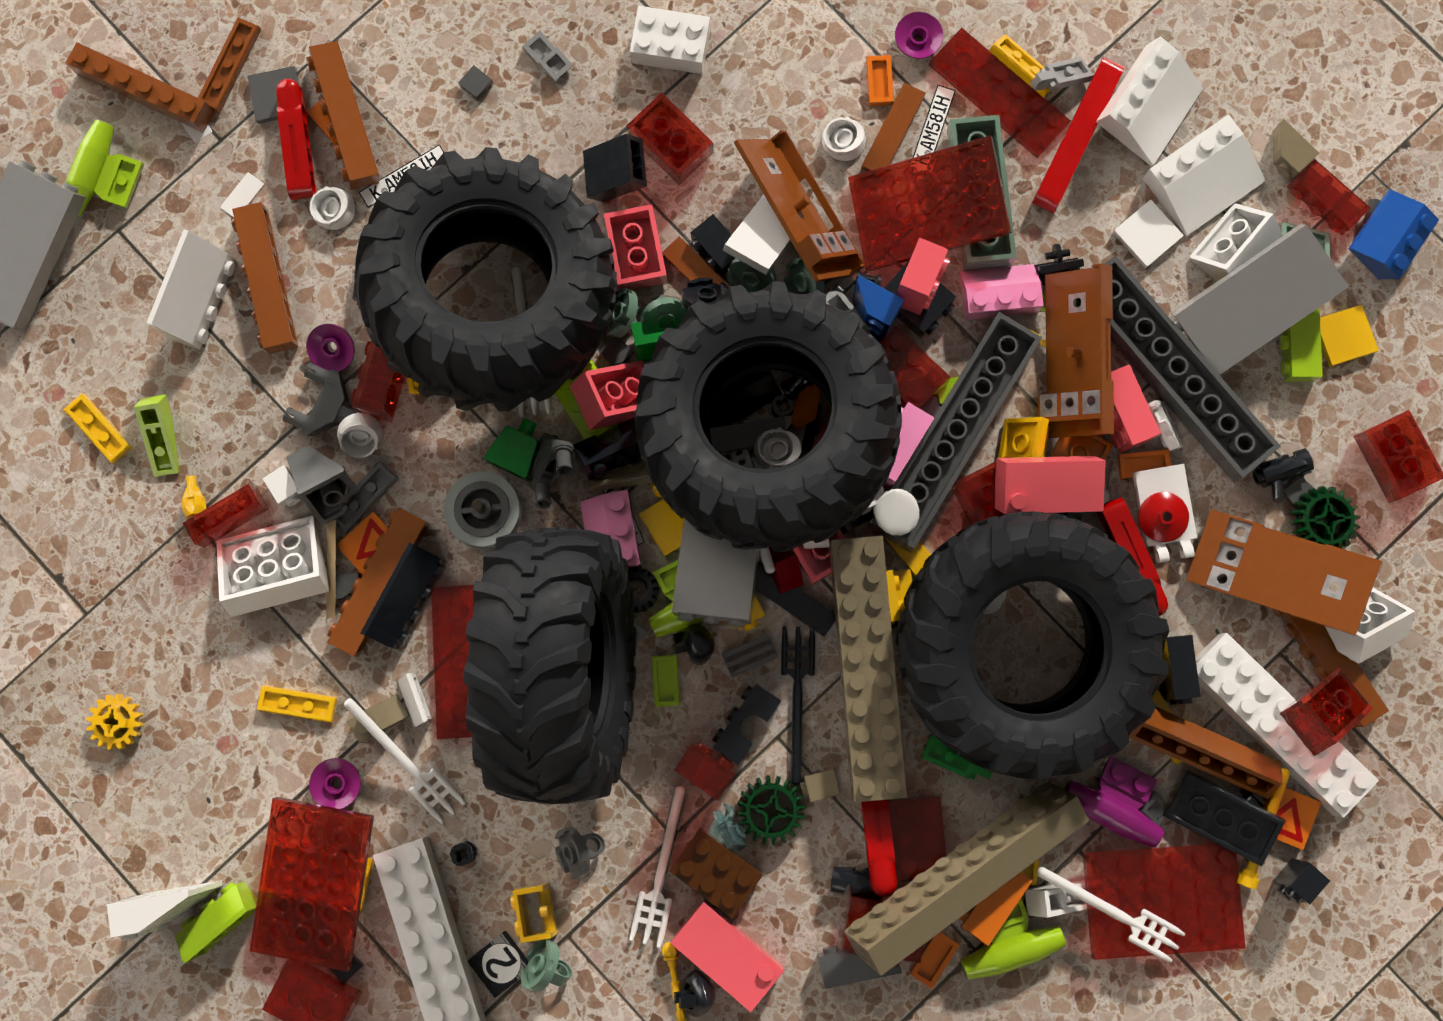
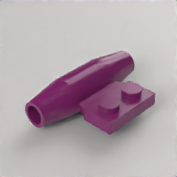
(1117, 802)

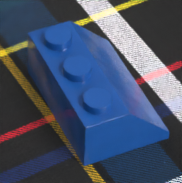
(1393, 235)
(876, 307)

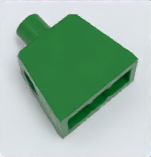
(515, 450)

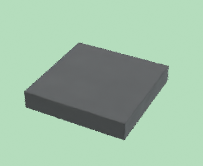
(263, 92)

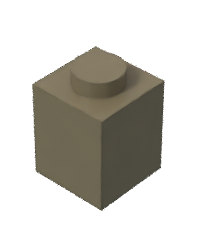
(820, 785)

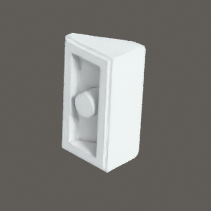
(414, 699)

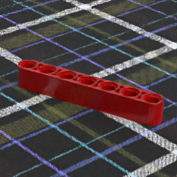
(1078, 135)

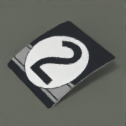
(499, 964)

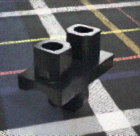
(1058, 264)

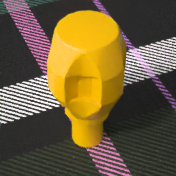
(193, 499)

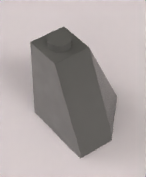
(320, 483)

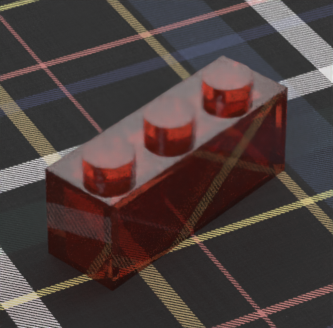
(1328, 197)
(225, 515)

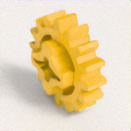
(113, 732)

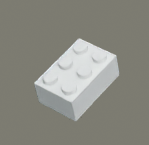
(670, 39)

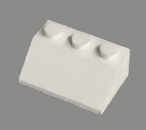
(1235, 240)
(1381, 627)

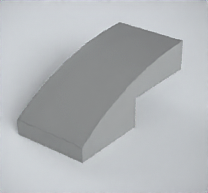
(546, 56)

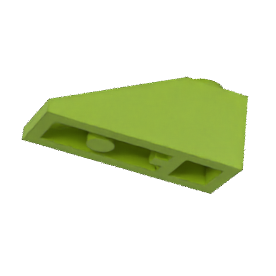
(158, 434)

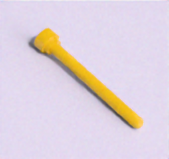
(1249, 876)

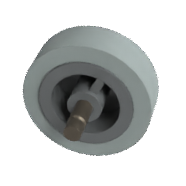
(482, 509)

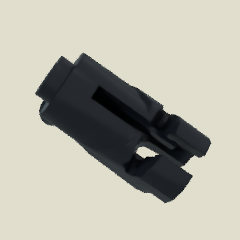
(1281, 469)
(857, 879)

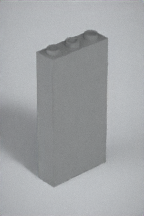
(33, 231)
(1260, 299)
(714, 580)

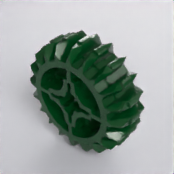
(1324, 509)
(792, 815)

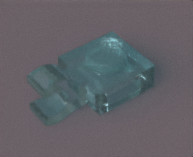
(731, 832)

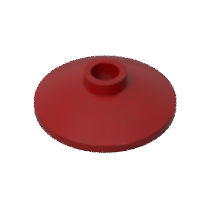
(1151, 518)

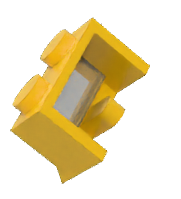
(534, 913)

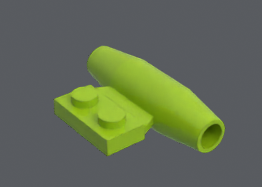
(98, 172)
(665, 621)
(1013, 947)

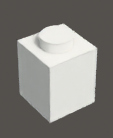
(282, 486)

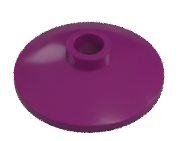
(920, 25)
(320, 349)
(322, 781)

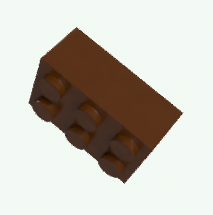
(716, 872)

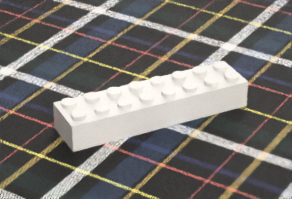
(1255, 704)
(428, 933)

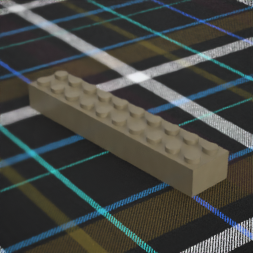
(867, 669)
(965, 877)

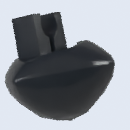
(695, 641)
(697, 994)

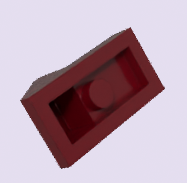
(787, 571)

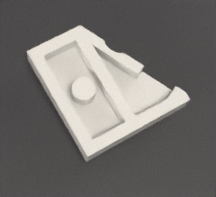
(1169, 434)

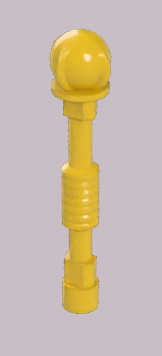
(670, 955)

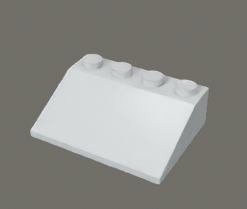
(1151, 101)
(1205, 175)
(191, 291)
(271, 566)
(153, 910)

